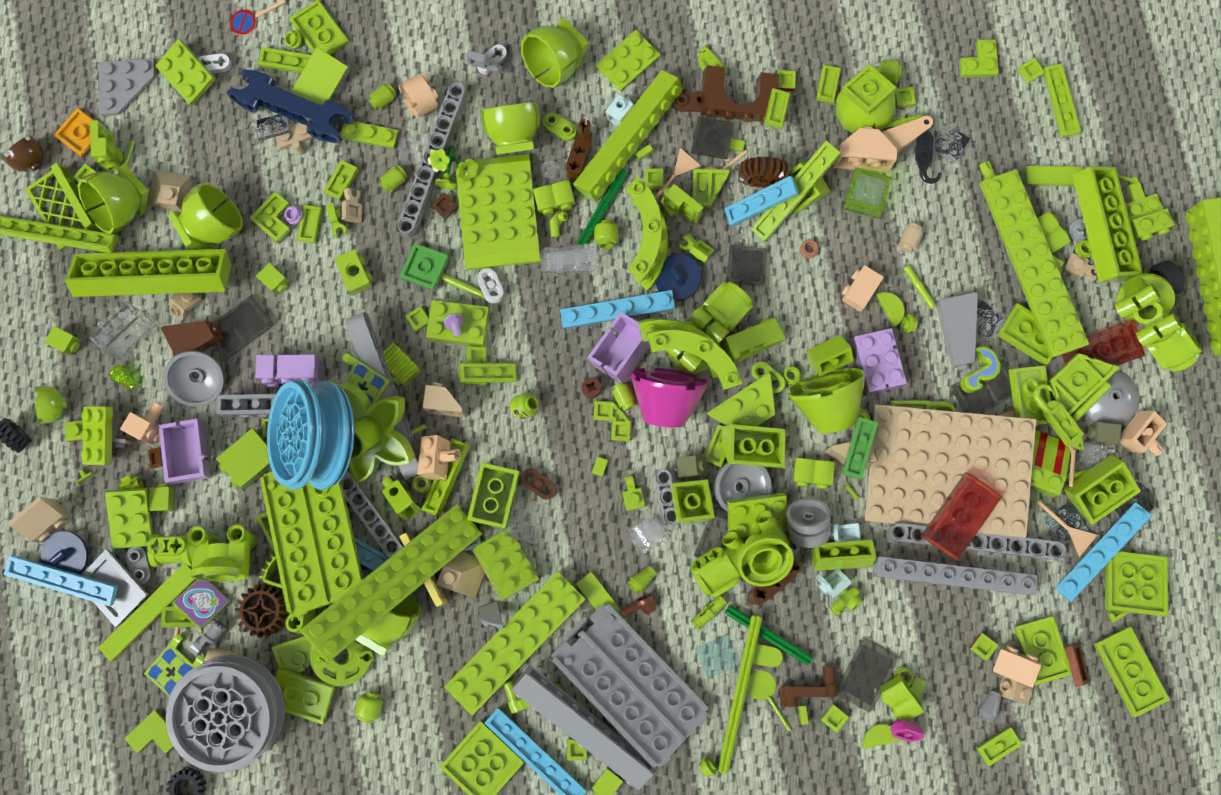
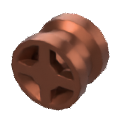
(593, 390)

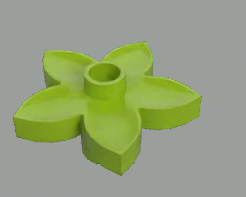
(375, 433)

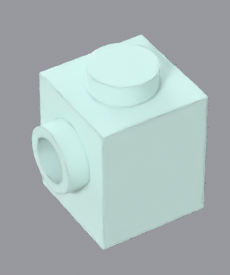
(618, 109)

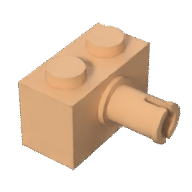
(144, 427)
(1142, 433)
(434, 457)

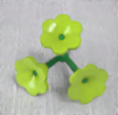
(443, 162)

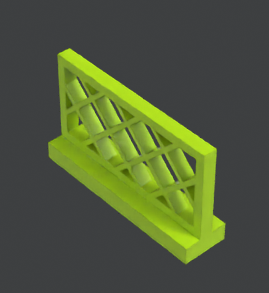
(70, 188)

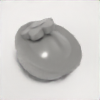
(1077, 230)

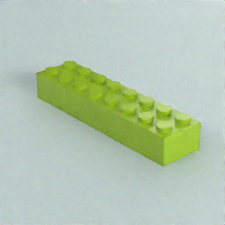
(1205, 234)
(148, 272)
(514, 643)

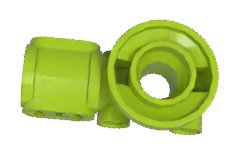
(716, 318)
(1163, 333)
(205, 554)
(760, 561)

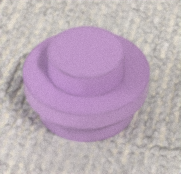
(293, 215)

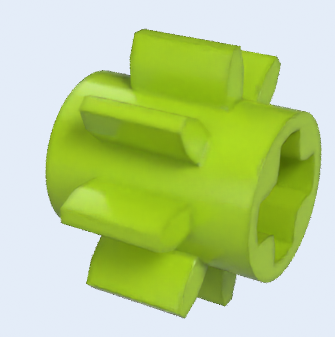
(129, 482)

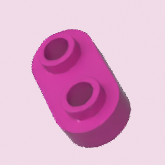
(906, 731)

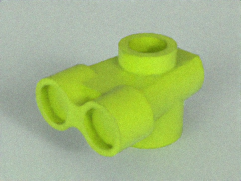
(848, 599)

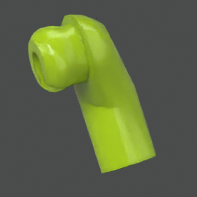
(557, 219)

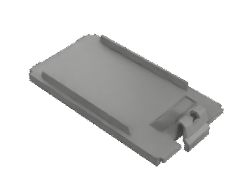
(630, 685)

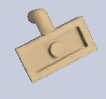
(295, 138)

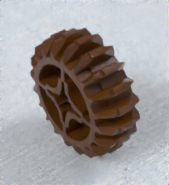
(763, 171)
(262, 603)

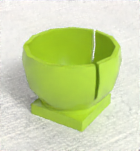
(556, 48)
(866, 101)
(511, 126)
(122, 196)
(199, 225)
(392, 626)

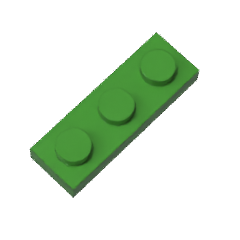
(859, 448)

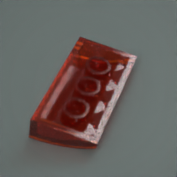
(1112, 344)
(961, 516)

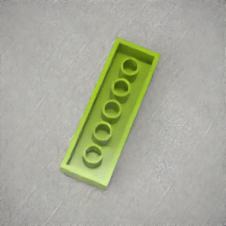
(1107, 224)

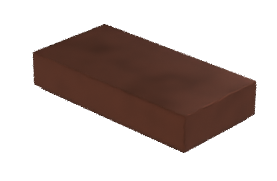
(1077, 664)

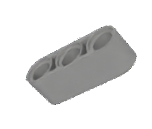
(664, 489)

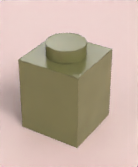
(1105, 433)
(692, 466)

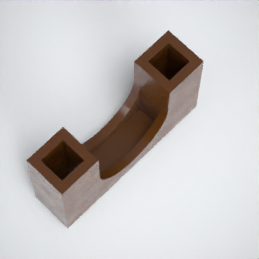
(716, 103)

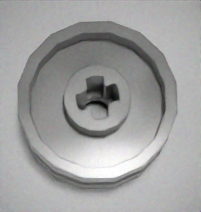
(808, 522)

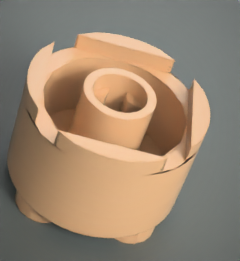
(418, 95)

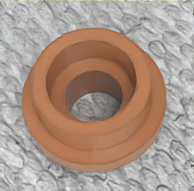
(813, 245)

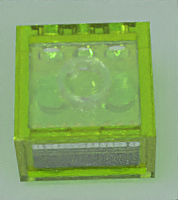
(867, 193)

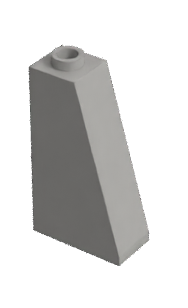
(958, 326)

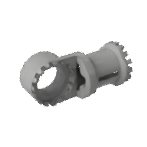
(210, 637)

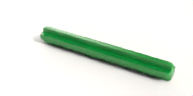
(603, 207)
(770, 636)

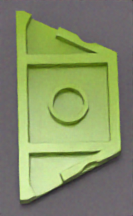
(1079, 380)
(749, 406)

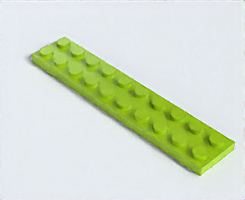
(1033, 264)
(390, 583)

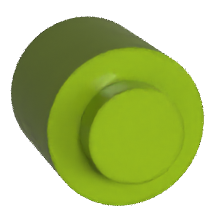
(382, 96)
(393, 179)
(624, 396)

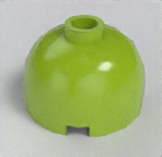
(49, 404)

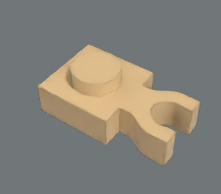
(351, 208)
(1079, 266)

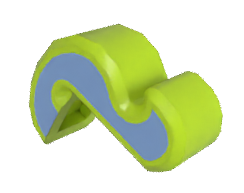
(990, 369)

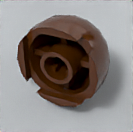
(24, 155)

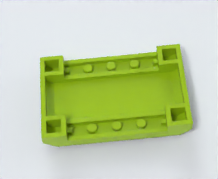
(498, 214)

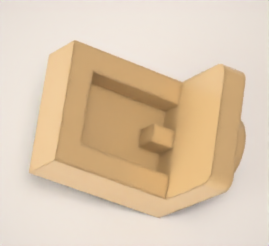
(183, 303)
(1015, 691)

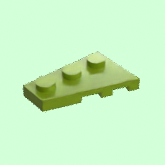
(293, 654)

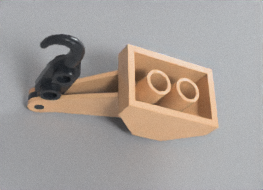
(878, 150)

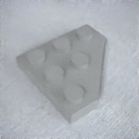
(122, 83)

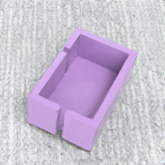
(620, 354)
(879, 361)
(288, 369)
(184, 451)

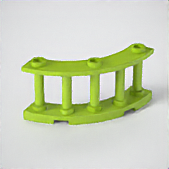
(654, 243)
(682, 336)

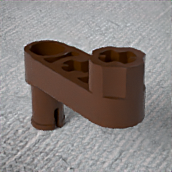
(582, 142)
(769, 591)
(790, 693)

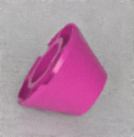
(667, 395)

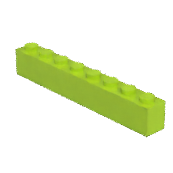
(628, 136)

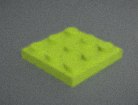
(1137, 584)
(481, 762)

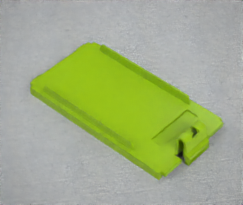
(311, 543)

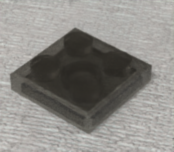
(712, 137)
(746, 265)

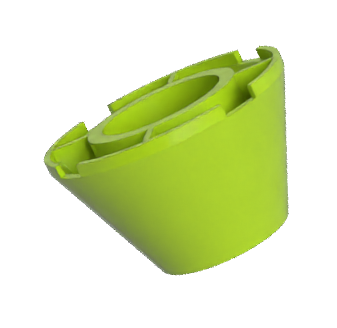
(830, 401)

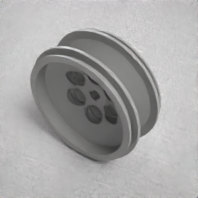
(245, 684)

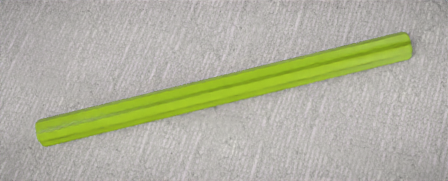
(739, 695)

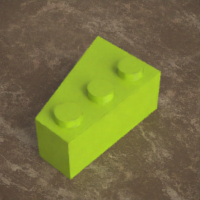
(753, 340)

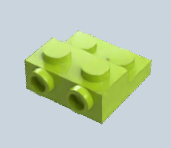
(103, 147)
(677, 201)
(1148, 218)

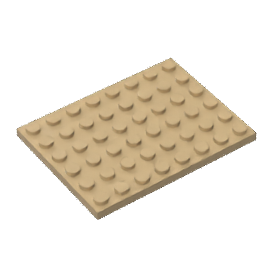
(928, 452)

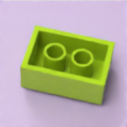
(473, 329)
(494, 496)
(505, 565)

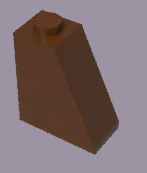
(192, 336)

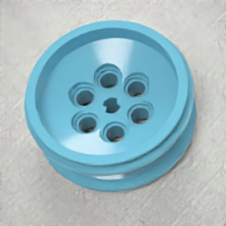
(310, 434)

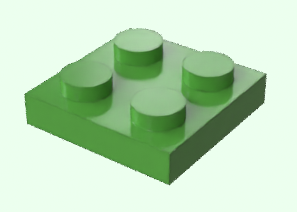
(424, 267)

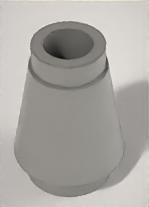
(990, 707)

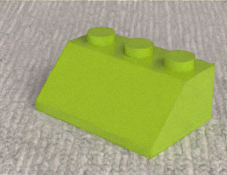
(754, 445)
(1102, 489)

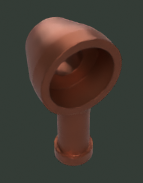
(646, 605)

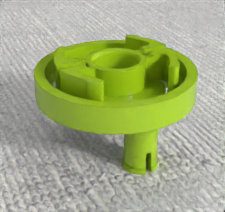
(357, 656)

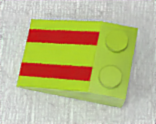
(1049, 464)

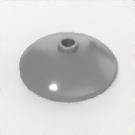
(186, 387)
(1116, 410)
(753, 481)

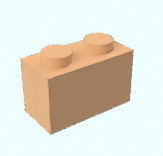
(862, 288)
(1017, 666)

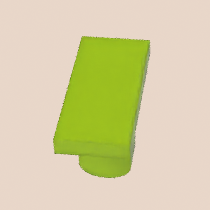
(84, 476)

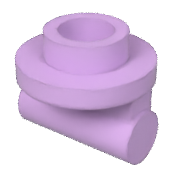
(453, 323)

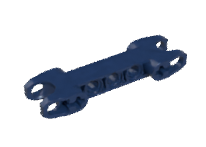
(318, 118)

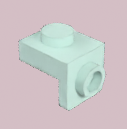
(846, 532)
(834, 583)

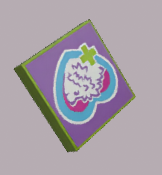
(201, 603)

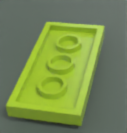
(1131, 671)

